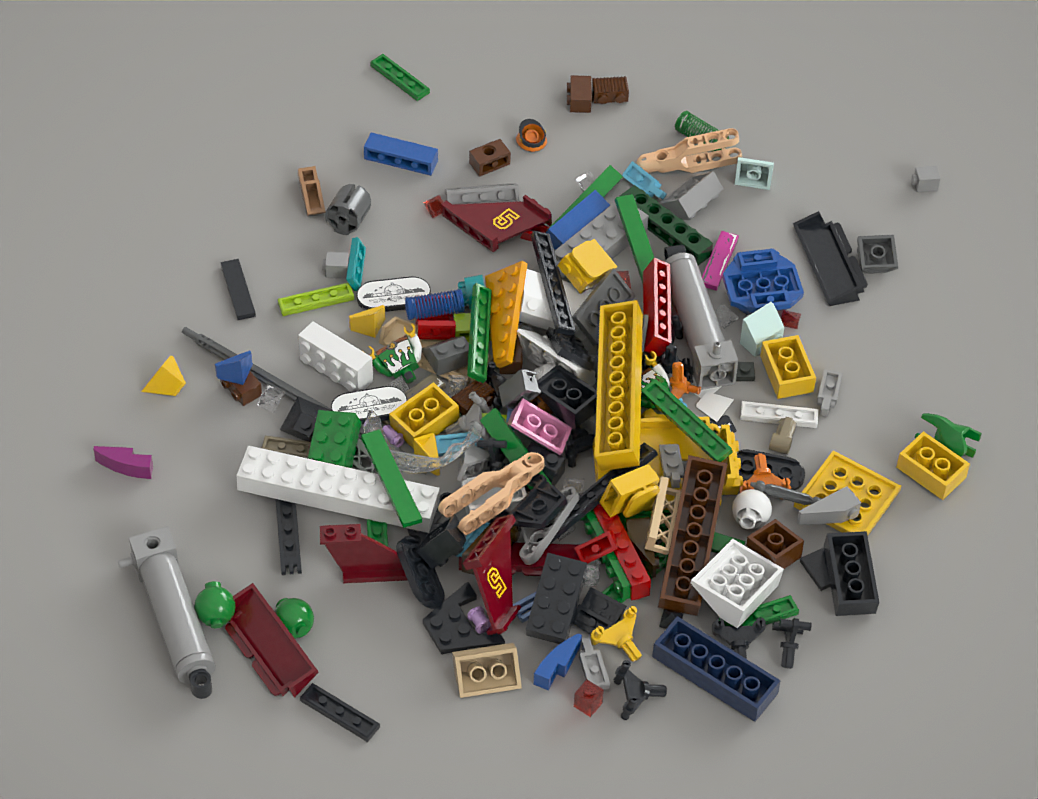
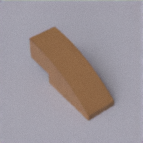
(311, 190)

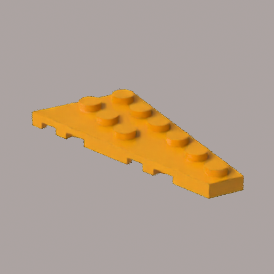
(506, 302)

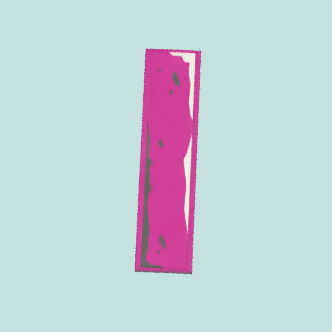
(719, 259)

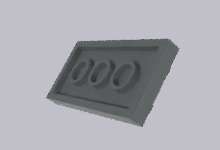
(608, 291)

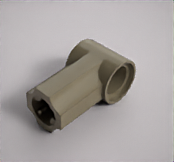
(782, 439)

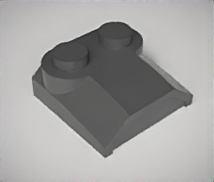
(877, 253)

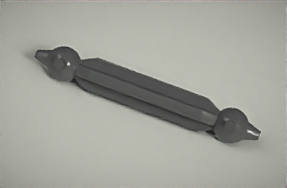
(784, 493)

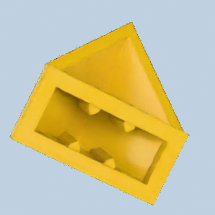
(368, 321)
(166, 380)
(426, 446)

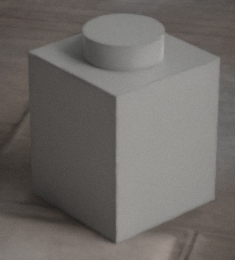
(926, 179)
(336, 264)

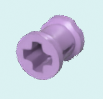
(479, 619)

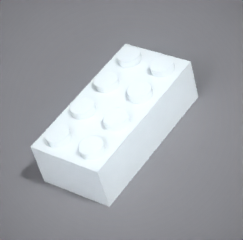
(335, 358)

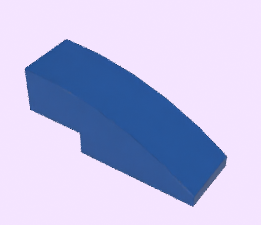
(557, 662)

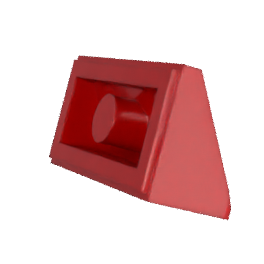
(597, 547)

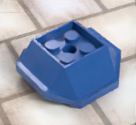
(762, 278)

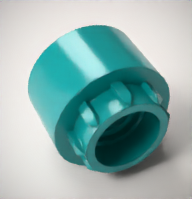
(466, 287)

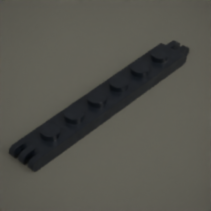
(288, 536)

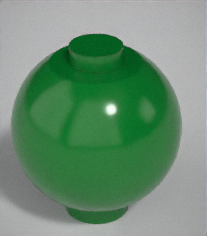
(214, 605)
(295, 615)

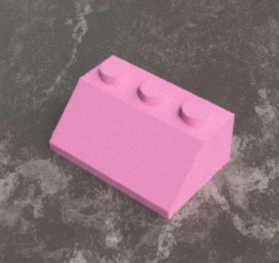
(540, 426)

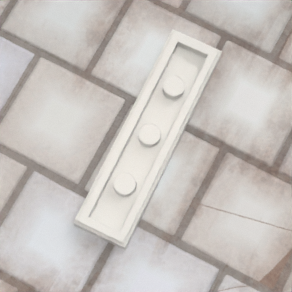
(773, 413)

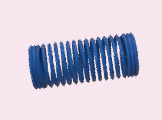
(456, 304)

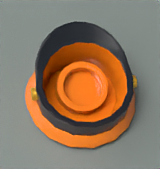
(531, 135)

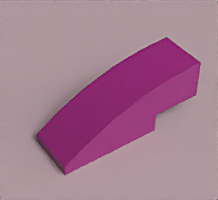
(124, 461)

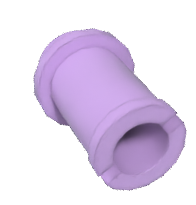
(394, 437)

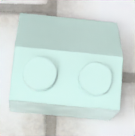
(754, 173)
(761, 327)

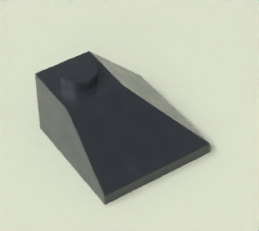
(302, 419)

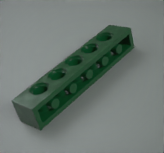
(670, 227)

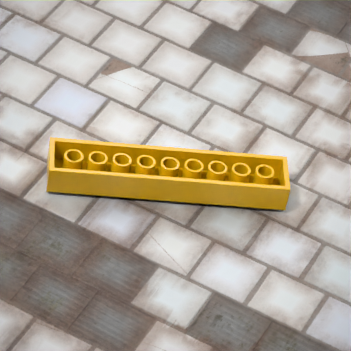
(619, 386)

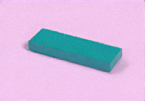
(356, 263)

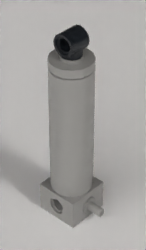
(713, 357)
(157, 566)

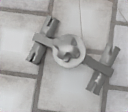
(472, 418)

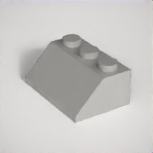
(693, 195)

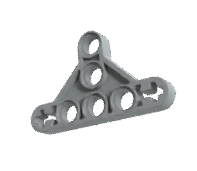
(533, 550)

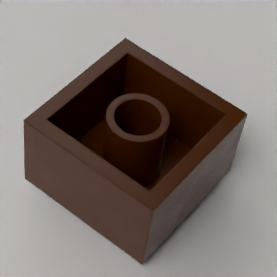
(776, 544)

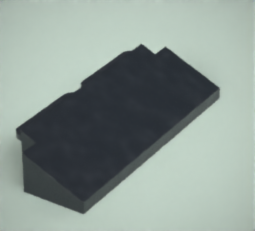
(828, 255)

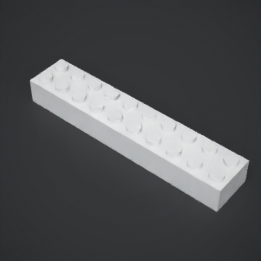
(329, 487)

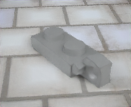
(829, 391)
(671, 463)
(593, 665)

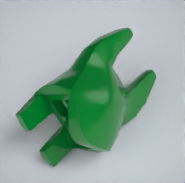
(952, 434)

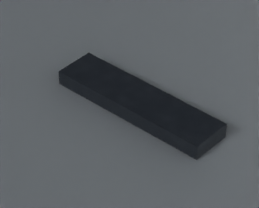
(238, 289)
(340, 712)

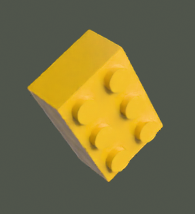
(788, 366)
(424, 414)
(933, 465)

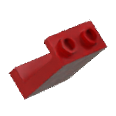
(435, 327)

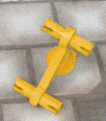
(619, 635)

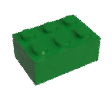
(335, 438)

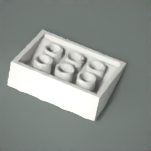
(535, 305)
(540, 352)
(737, 582)

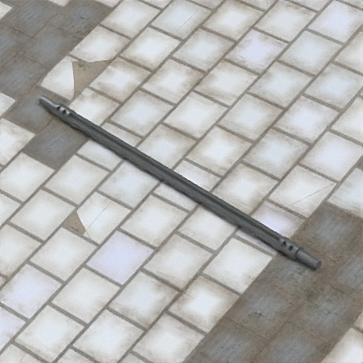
(258, 372)

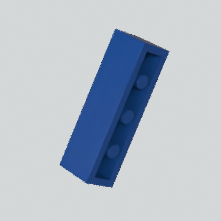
(401, 153)
(577, 218)

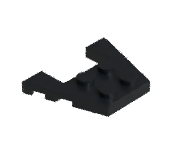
(537, 506)
(451, 628)

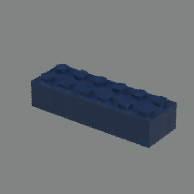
(716, 668)

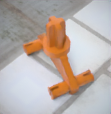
(679, 382)
(764, 474)

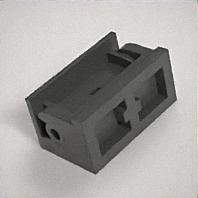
(519, 386)

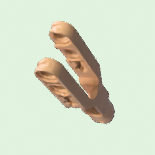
(677, 156)
(509, 478)

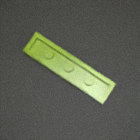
(315, 299)

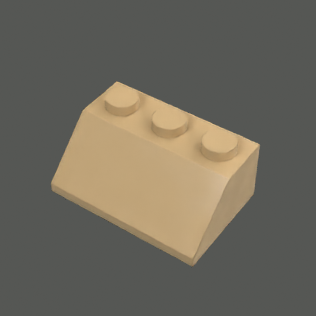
(486, 670)

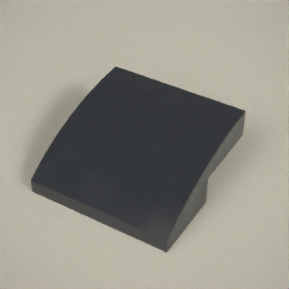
(597, 611)

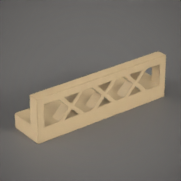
(657, 518)

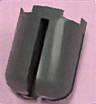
(348, 209)

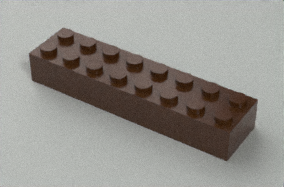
(692, 534)

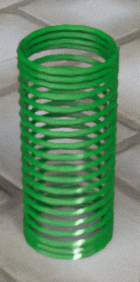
(687, 123)

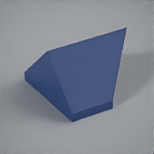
(235, 368)

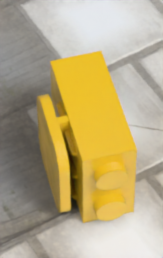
(586, 265)
(631, 492)

